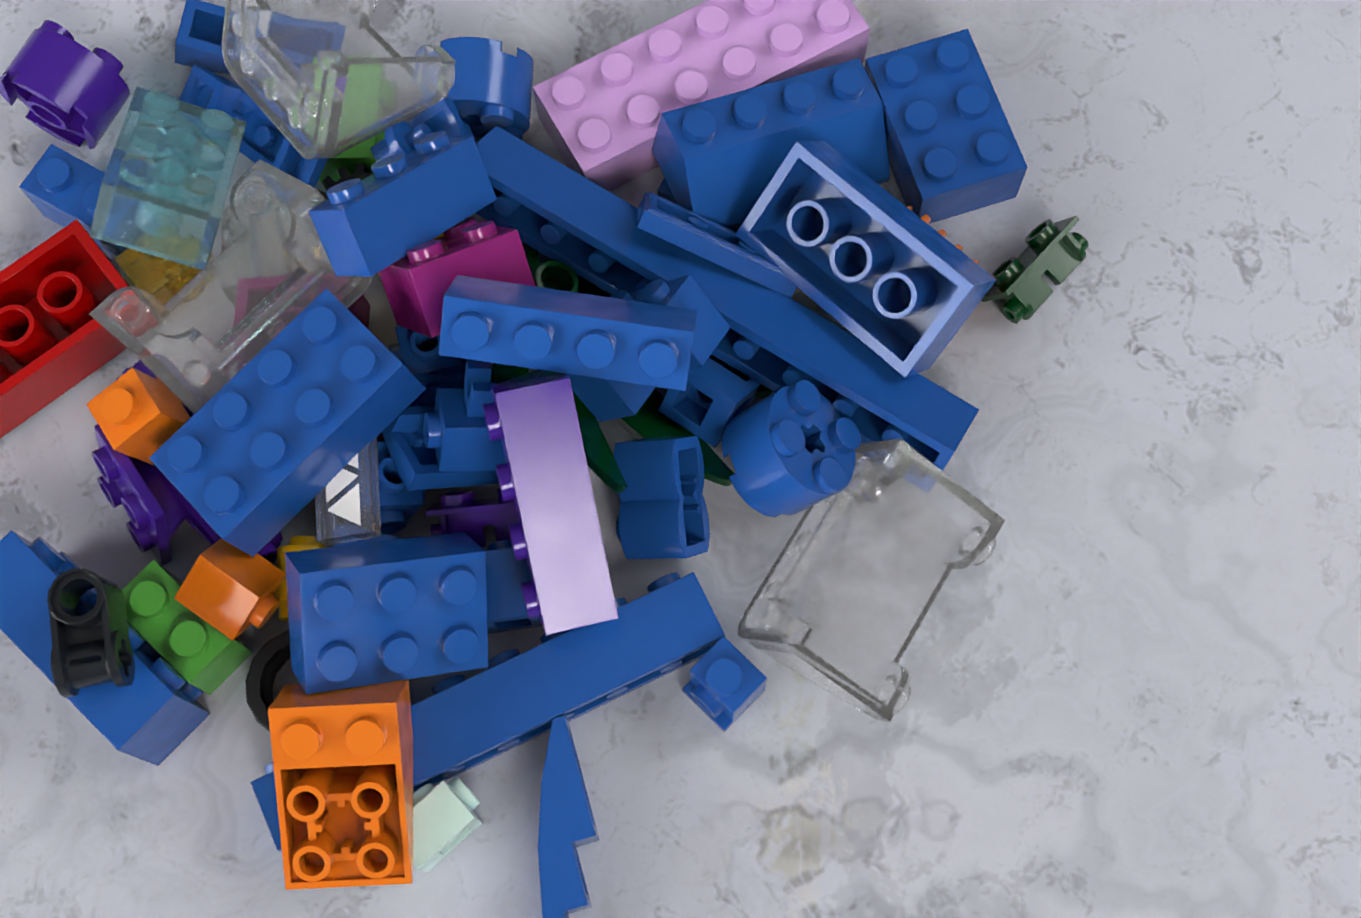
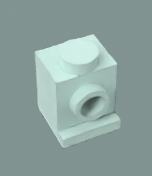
(441, 821)

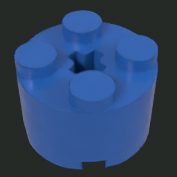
(490, 85)
(790, 450)

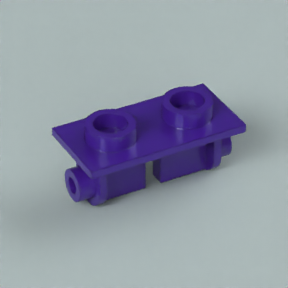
(464, 513)

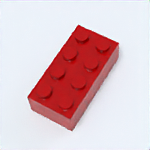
(47, 325)

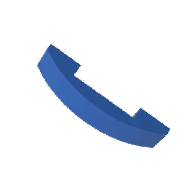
(261, 136)

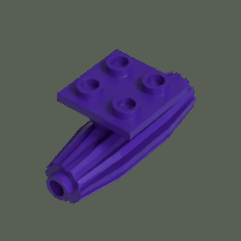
(152, 500)

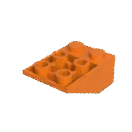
(344, 785)

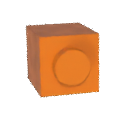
(137, 414)
(231, 589)

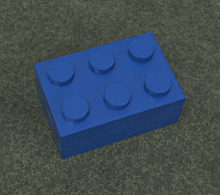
(945, 128)
(386, 611)

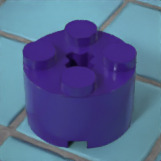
(65, 85)

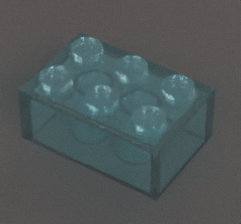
(168, 178)

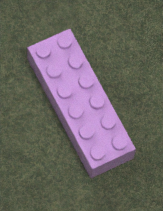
(611, 104)

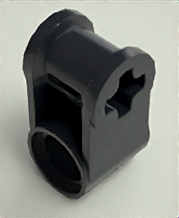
(90, 646)

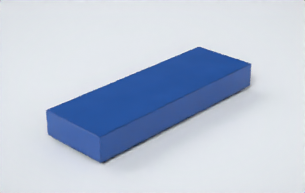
(708, 241)

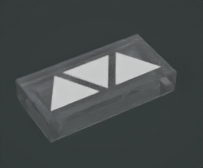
(351, 501)

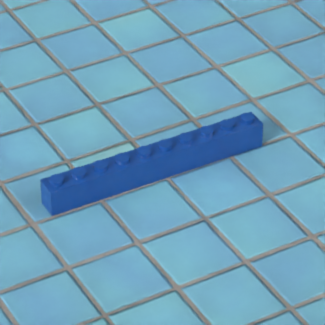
(769, 332)

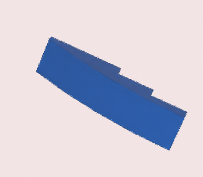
(563, 826)

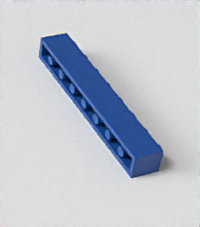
(561, 677)

